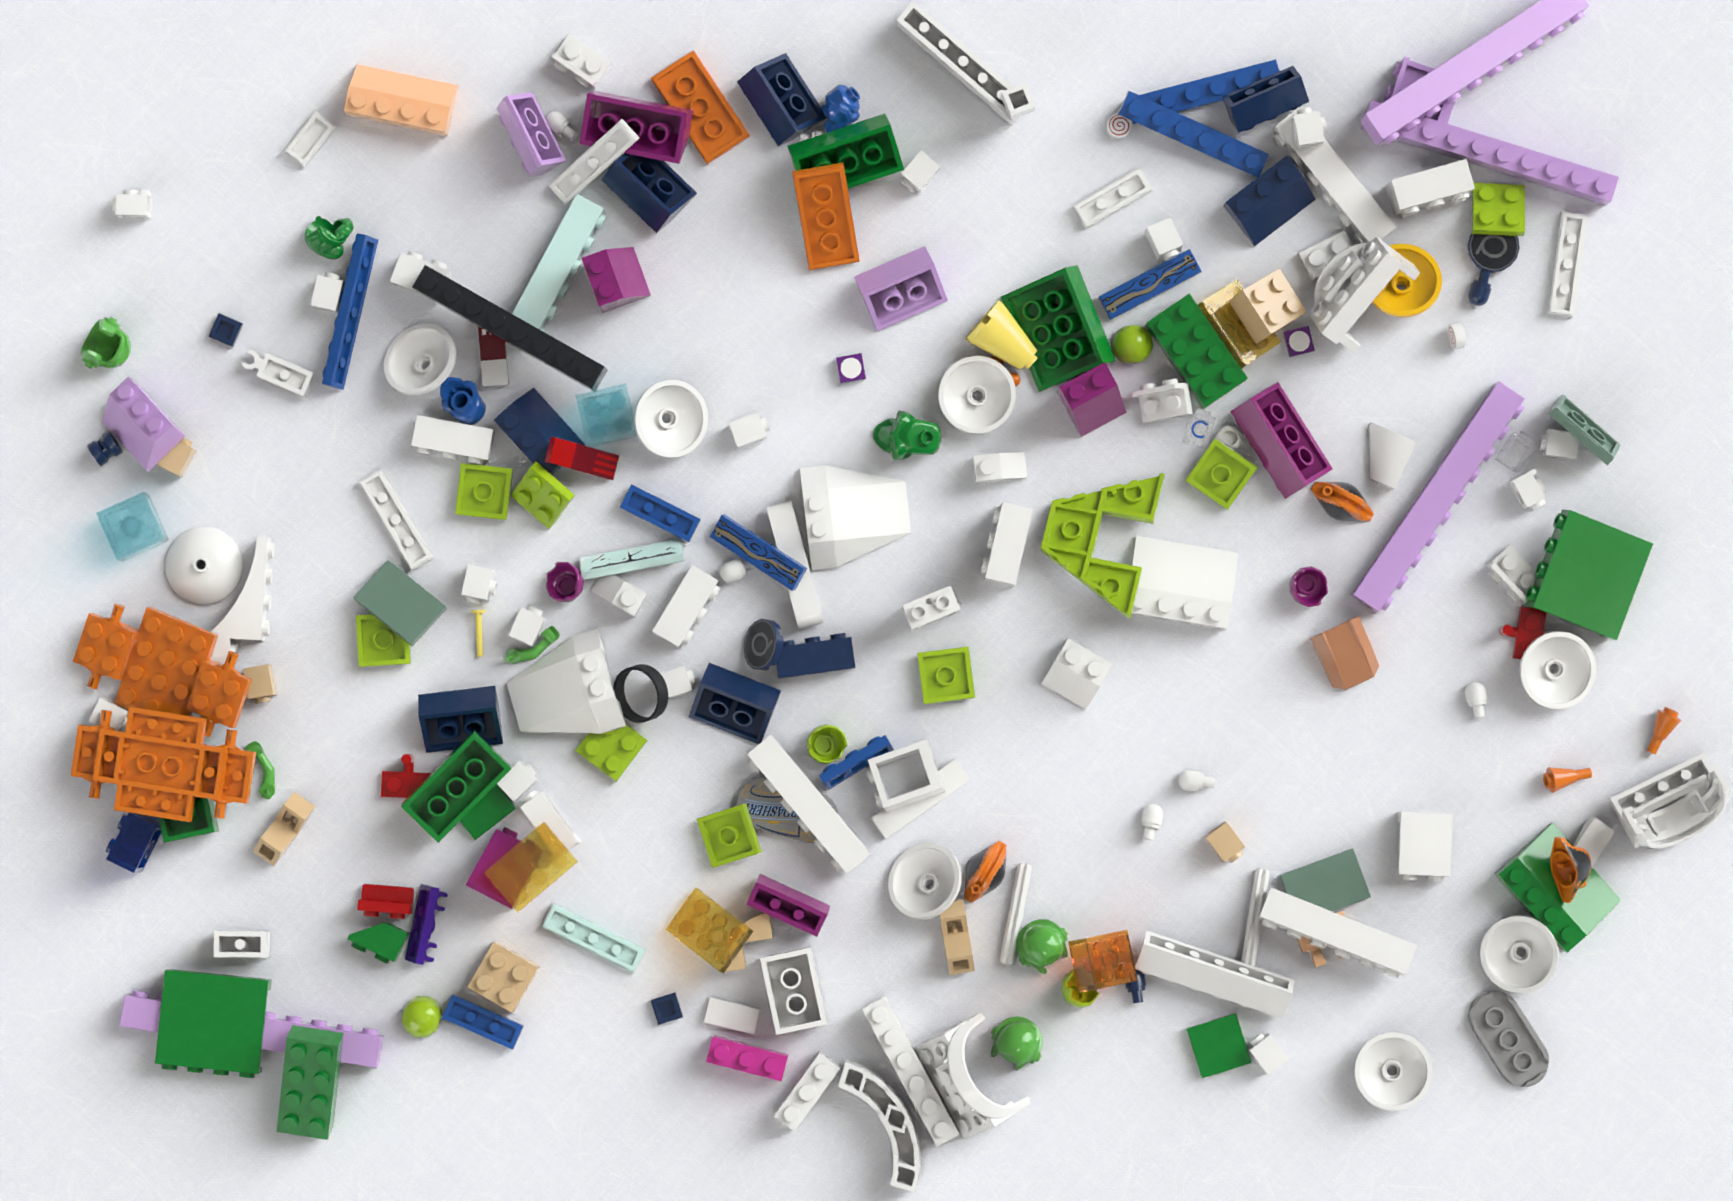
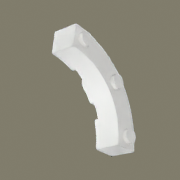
(894, 1116)

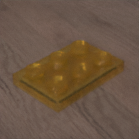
(1231, 329)
(531, 867)
(709, 930)

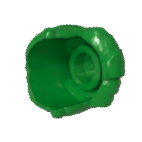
(327, 238)

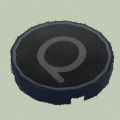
(1493, 252)
(763, 644)

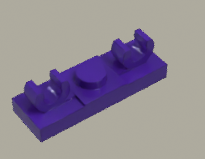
(423, 924)

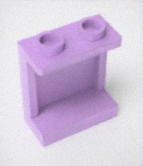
(1408, 73)

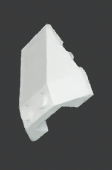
(851, 513)
(568, 690)

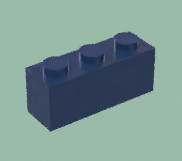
(1266, 99)
(816, 656)

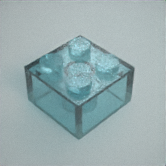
(606, 415)
(132, 526)

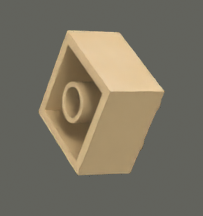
(1267, 306)
(503, 976)

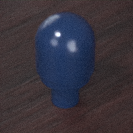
(1480, 289)
(1137, 987)

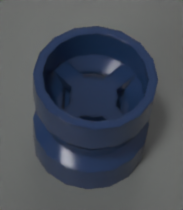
(105, 448)

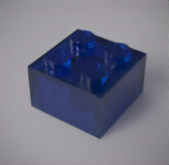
(134, 842)

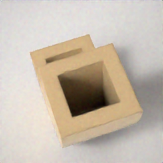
(284, 829)
(761, 930)
(957, 939)

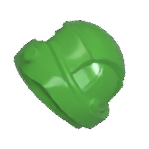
(106, 345)
(1041, 944)
(1017, 1041)

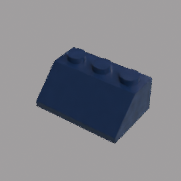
(781, 99)
(649, 188)
(1270, 201)
(530, 426)
(734, 703)
(453, 715)

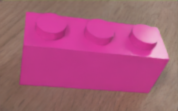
(747, 1058)

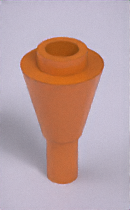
(1665, 723)
(1559, 778)

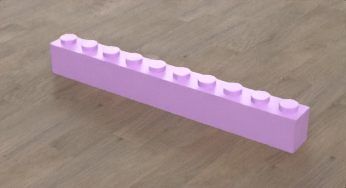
(1470, 67)
(1509, 159)
(1438, 496)
(357, 1048)

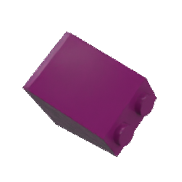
(616, 277)
(1092, 399)
(498, 846)

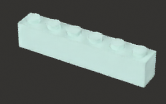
(560, 262)

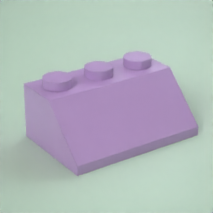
(530, 133)
(901, 288)
(140, 424)

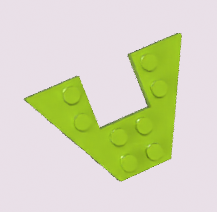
(1074, 530)

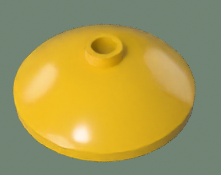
(1418, 293)

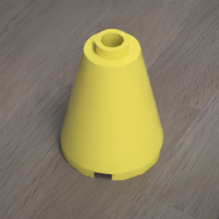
(1003, 337)

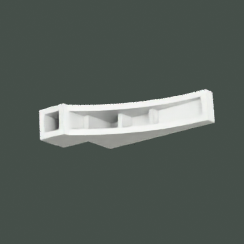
(248, 615)

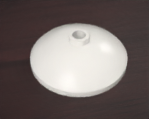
(413, 352)
(974, 375)
(685, 422)
(221, 571)
(1573, 672)
(915, 872)
(1507, 966)
(1412, 1072)

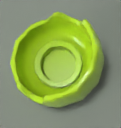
(1132, 344)
(826, 743)
(1071, 994)
(421, 1016)

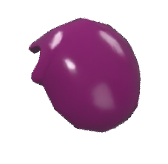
(564, 582)
(1308, 586)

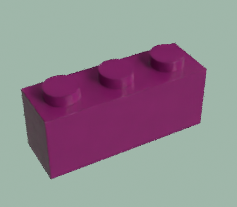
(788, 905)

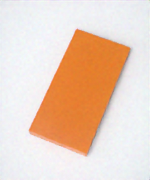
(714, 123)
(826, 216)

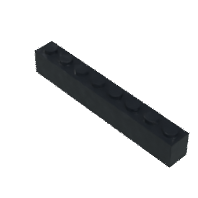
(509, 328)

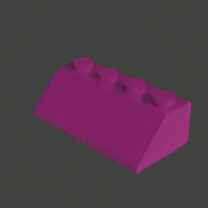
(660, 127)
(1281, 440)

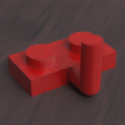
(1529, 627)
(402, 783)

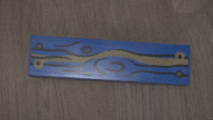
(1149, 284)
(758, 552)

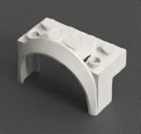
(1366, 283)
(1681, 819)
(946, 1065)

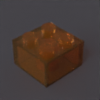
(1102, 961)

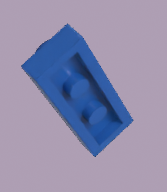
(660, 513)
(854, 762)
(482, 1021)

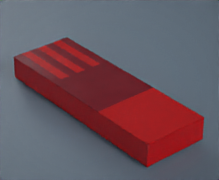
(582, 458)

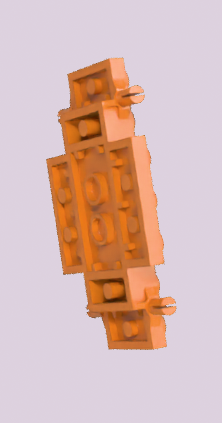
(163, 666)
(162, 764)

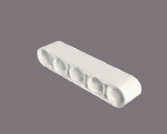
(789, 542)

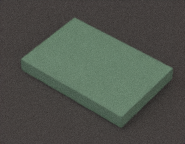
(1584, 429)
(400, 603)
(1328, 882)

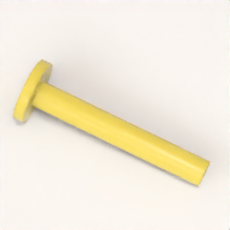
(479, 640)

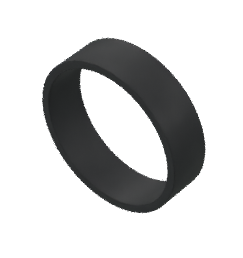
(660, 686)

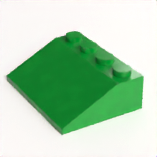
(1061, 326)
(1532, 884)

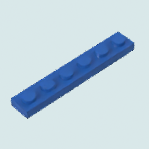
(1210, 89)
(1193, 134)
(350, 311)

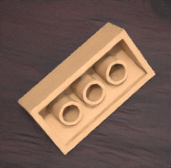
(401, 99)

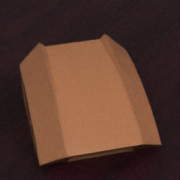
(1346, 654)

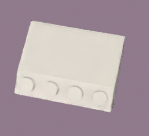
(1184, 582)

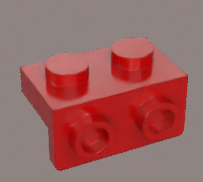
(386, 899)

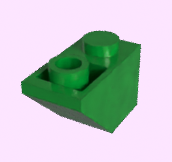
(382, 939)

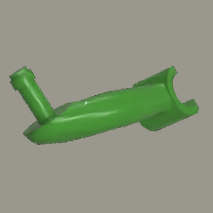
(549, 636)
(267, 786)

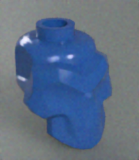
(841, 107)
(462, 400)

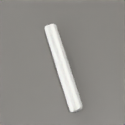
(1015, 913)
(1253, 923)

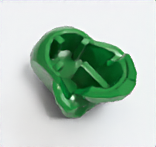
(907, 436)

